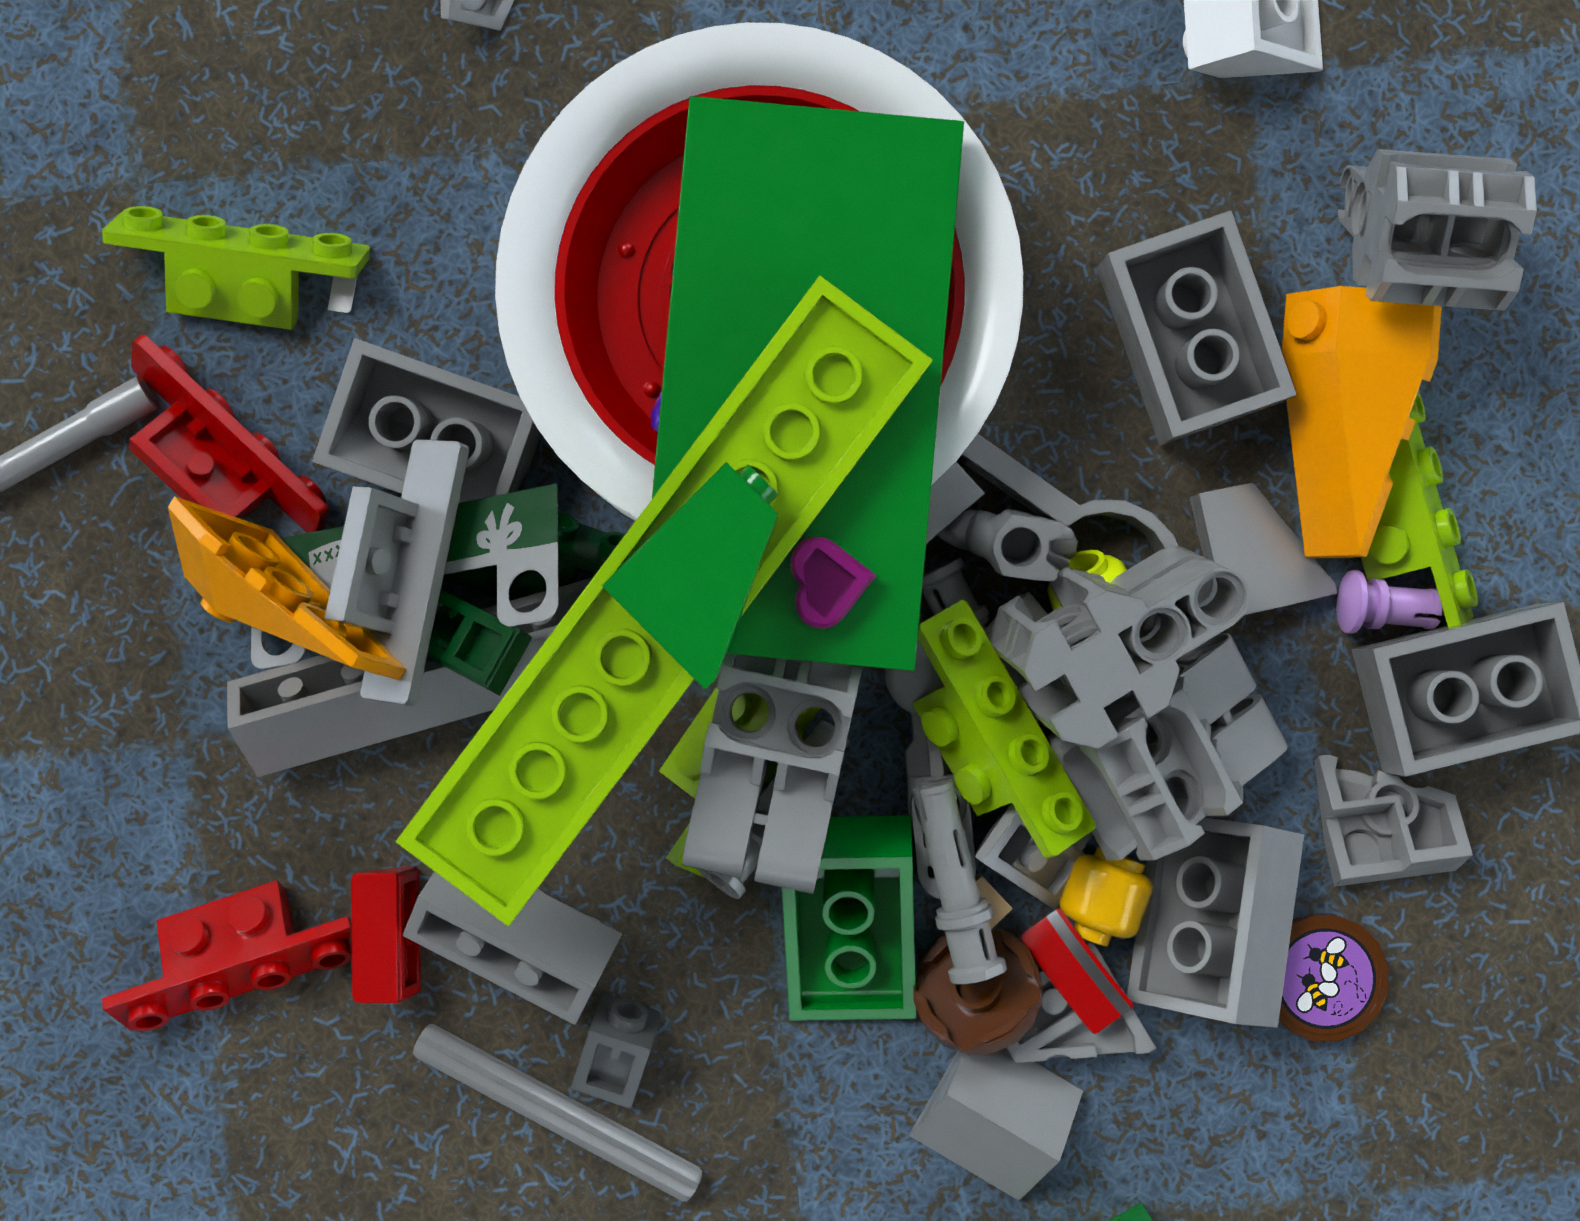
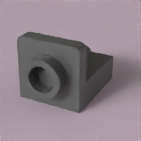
(616, 1050)

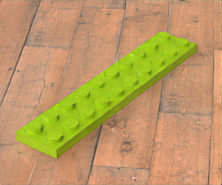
(600, 676)

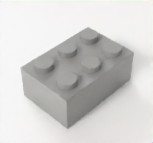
(1195, 328)
(1471, 689)

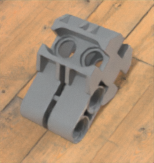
(1438, 227)
(1116, 638)
(738, 761)
(1180, 762)

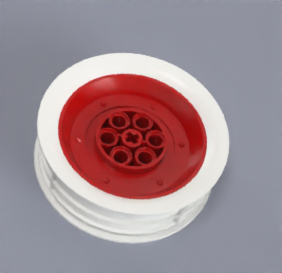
(596, 234)

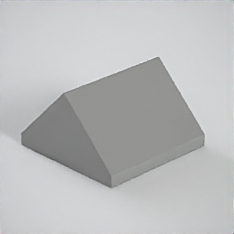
(999, 1119)

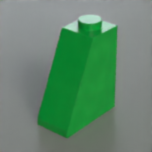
(699, 570)

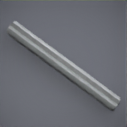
(557, 1112)

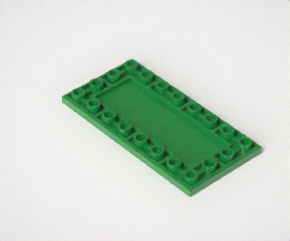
(762, 214)

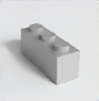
(543, 956)

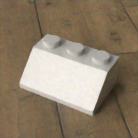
(1252, 37)

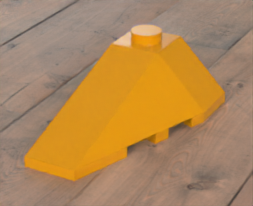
(1355, 388)
(260, 581)

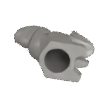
(1014, 542)

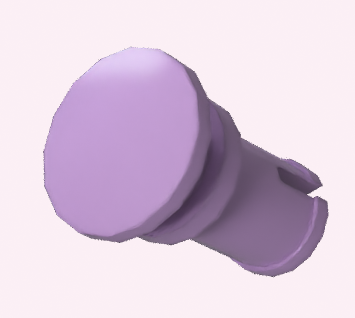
(1379, 604)

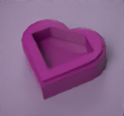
(827, 581)

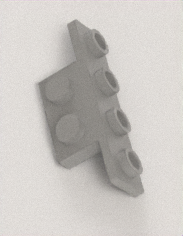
(396, 563)

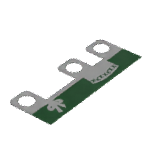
(502, 530)

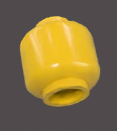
(1106, 897)

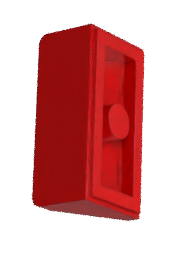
(384, 961)

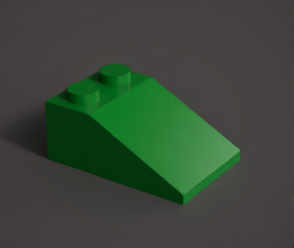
(855, 935)

